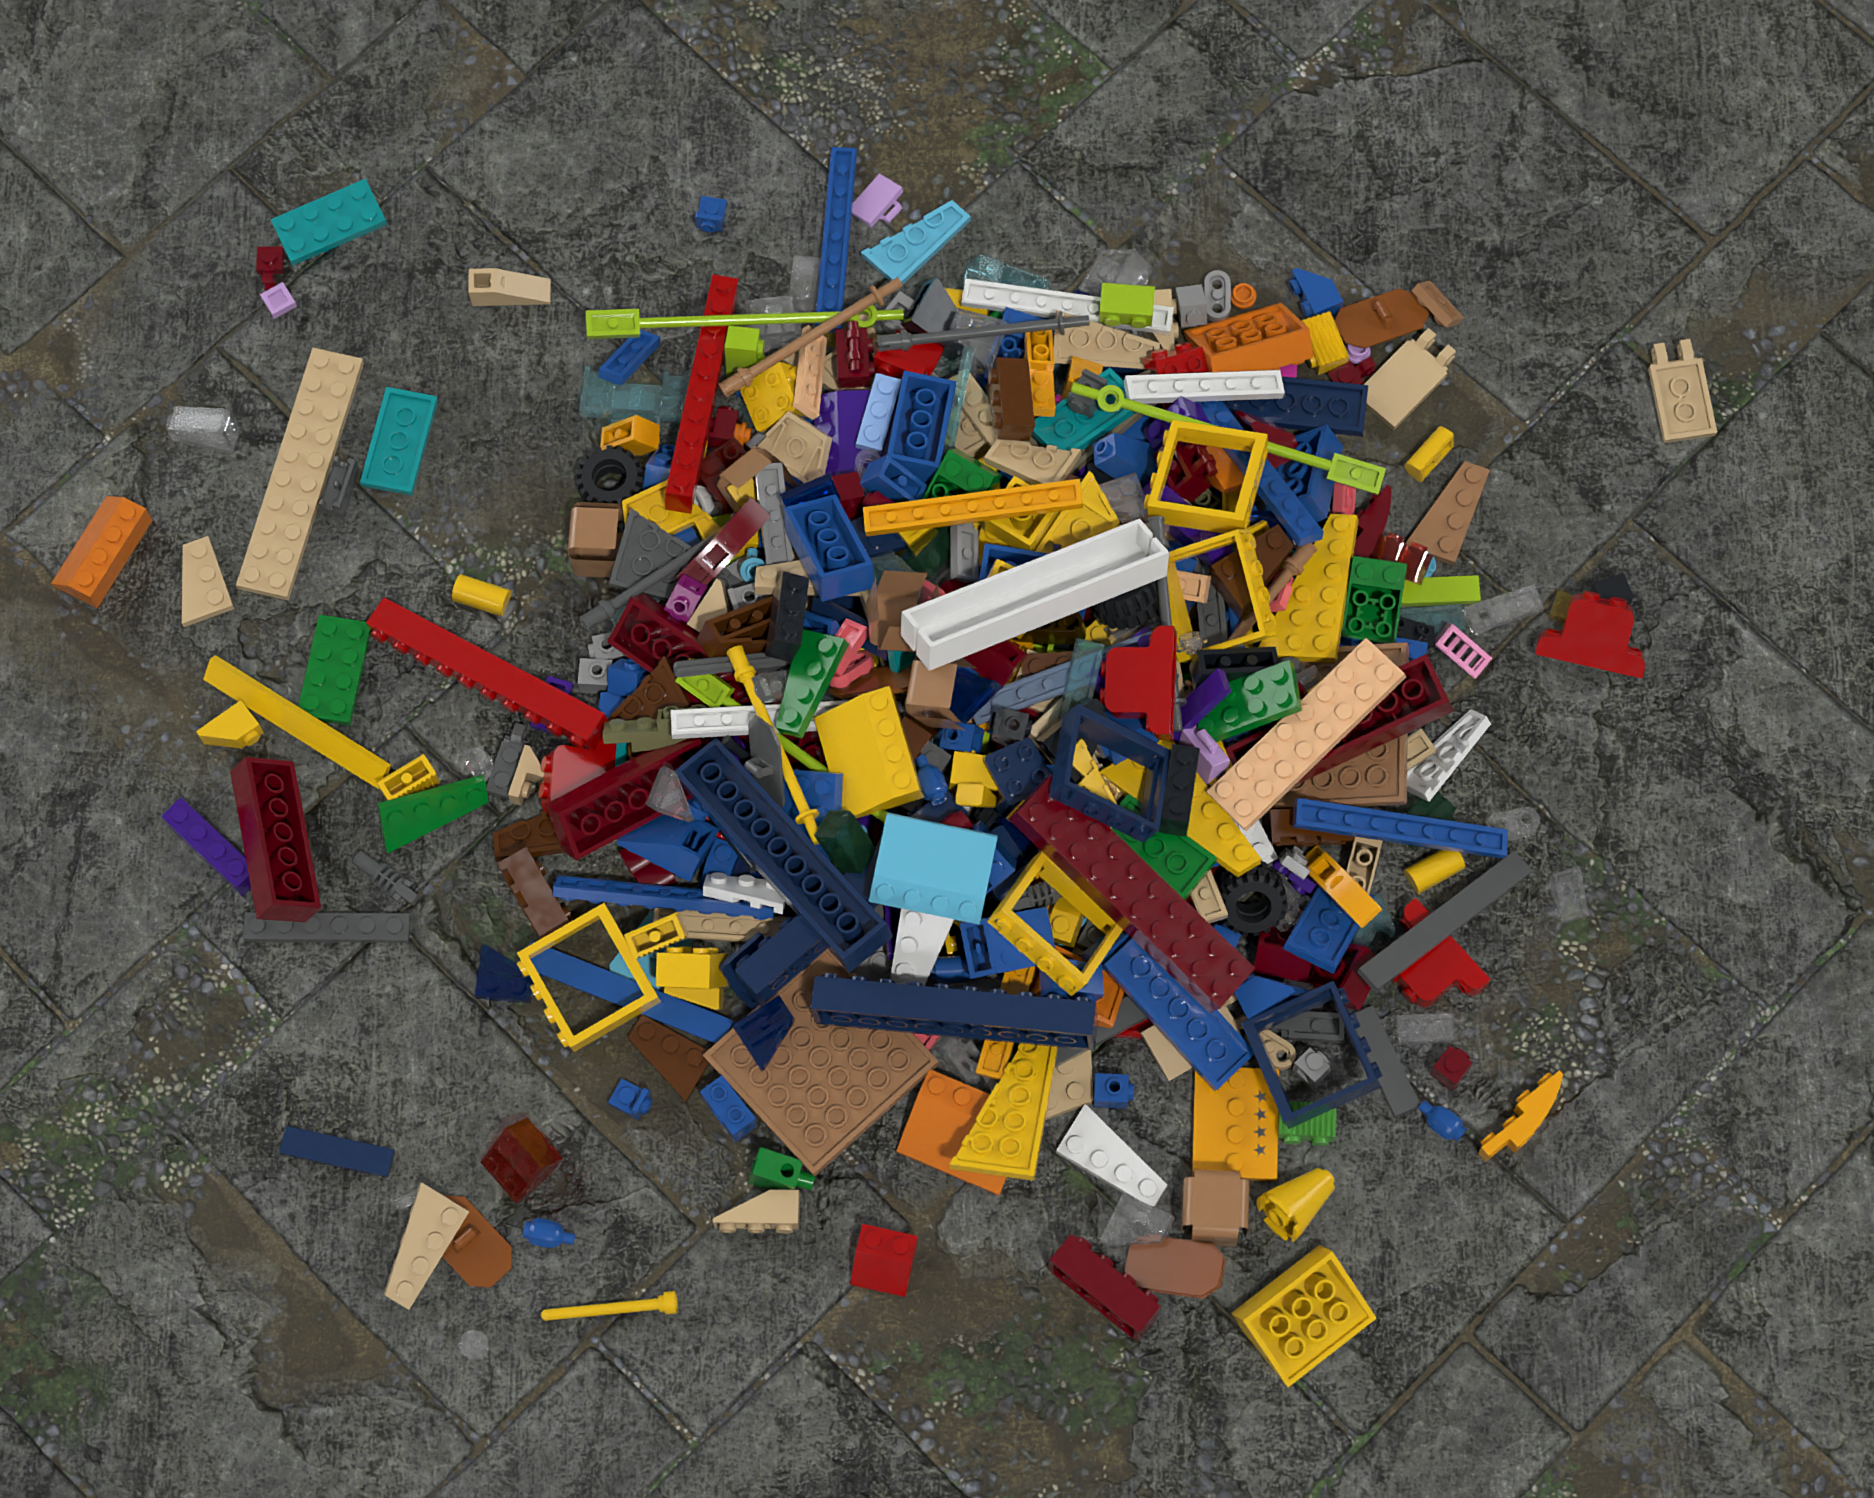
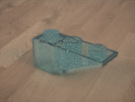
(993, 270)

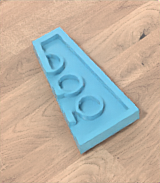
(917, 243)

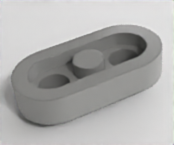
(1217, 298)

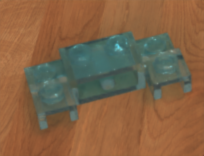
(618, 402)

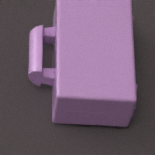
(877, 200)
(1211, 760)

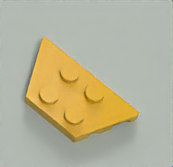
(1081, 523)

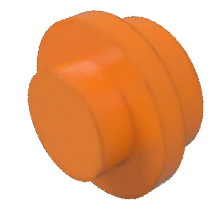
(1243, 296)
(743, 433)

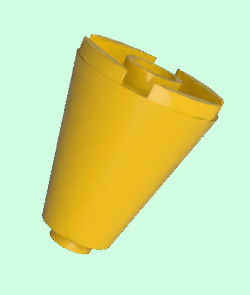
(1296, 1202)

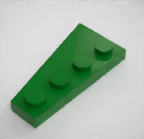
(808, 680)
(422, 812)

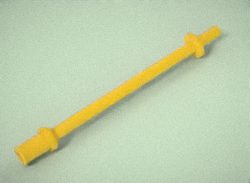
(743, 674)

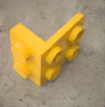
(771, 395)

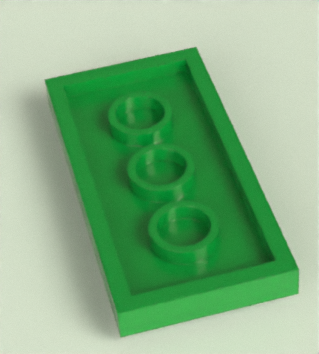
(335, 669)
(1254, 702)
(1172, 857)

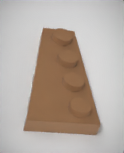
(1451, 514)

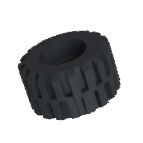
(605, 463)
(1130, 608)
(1256, 916)

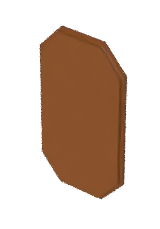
(1381, 318)
(874, 680)
(478, 1249)
(1177, 1267)

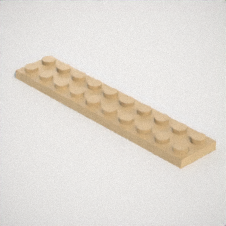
(300, 474)

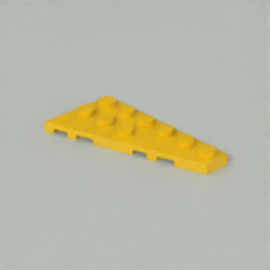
(1207, 823)
(1012, 1119)

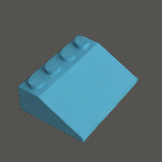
(933, 868)

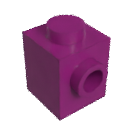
(685, 598)

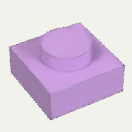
(278, 300)

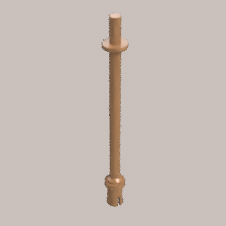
(745, 376)
(1292, 566)

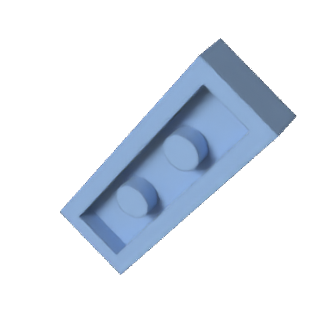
(878, 413)

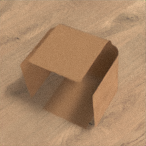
(747, 468)
(594, 538)
(885, 606)
(933, 691)
(1215, 1206)

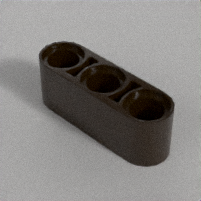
(1057, 632)

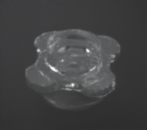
(1191, 642)

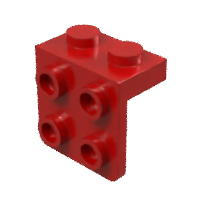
(918, 359)
(1181, 360)

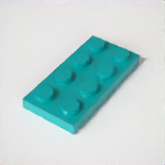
(328, 222)
(1077, 430)
(399, 441)

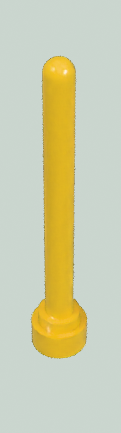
(664, 1303)

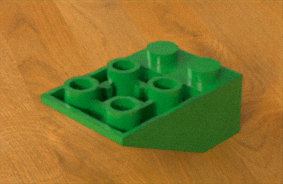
(961, 475)
(1374, 600)

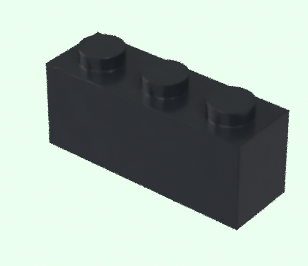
(787, 617)
(1234, 661)
(1179, 790)

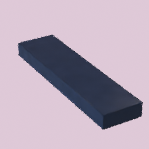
(337, 1152)

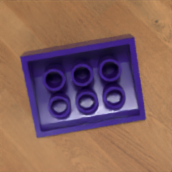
(841, 419)

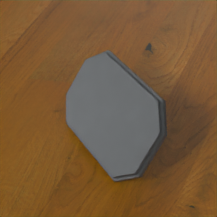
(766, 759)

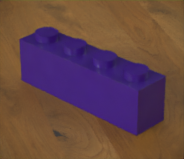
(1189, 536)
(208, 845)

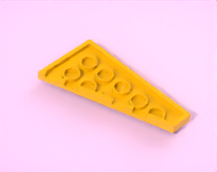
(1316, 607)

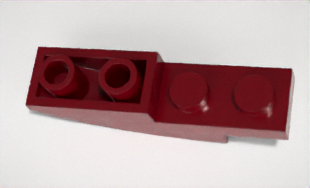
(1372, 523)
(726, 542)

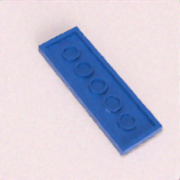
(1199, 1036)

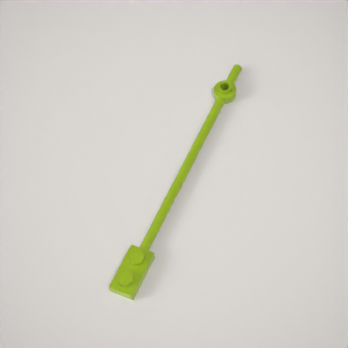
(627, 324)
(1340, 469)
(717, 693)

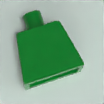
(767, 1172)

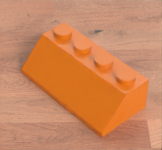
(103, 550)

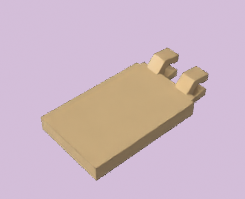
(1407, 379)
(1681, 394)
(1167, 1056)

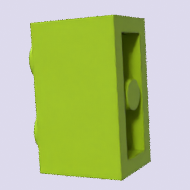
(1126, 305)
(743, 348)

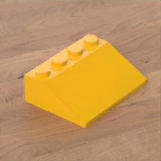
(872, 752)
(1304, 1315)

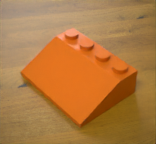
(1253, 341)
(939, 1124)

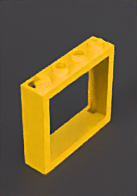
(1200, 517)
(1253, 574)
(1036, 947)
(552, 1011)

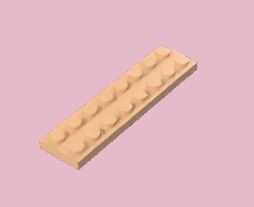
(1306, 736)

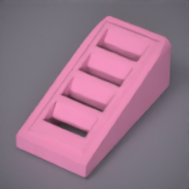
(1445, 633)

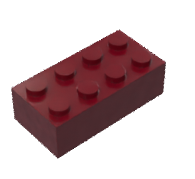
(1104, 1287)

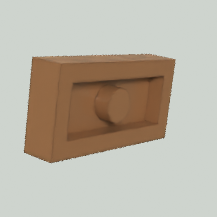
(1438, 304)

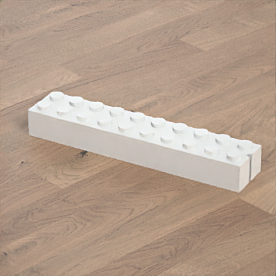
(1034, 594)

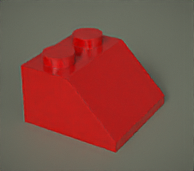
(884, 1260)

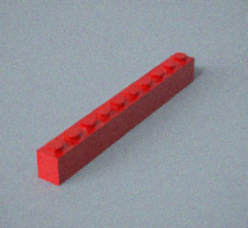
(700, 398)
(488, 674)

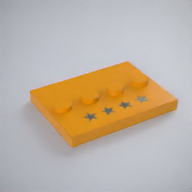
(1236, 1126)

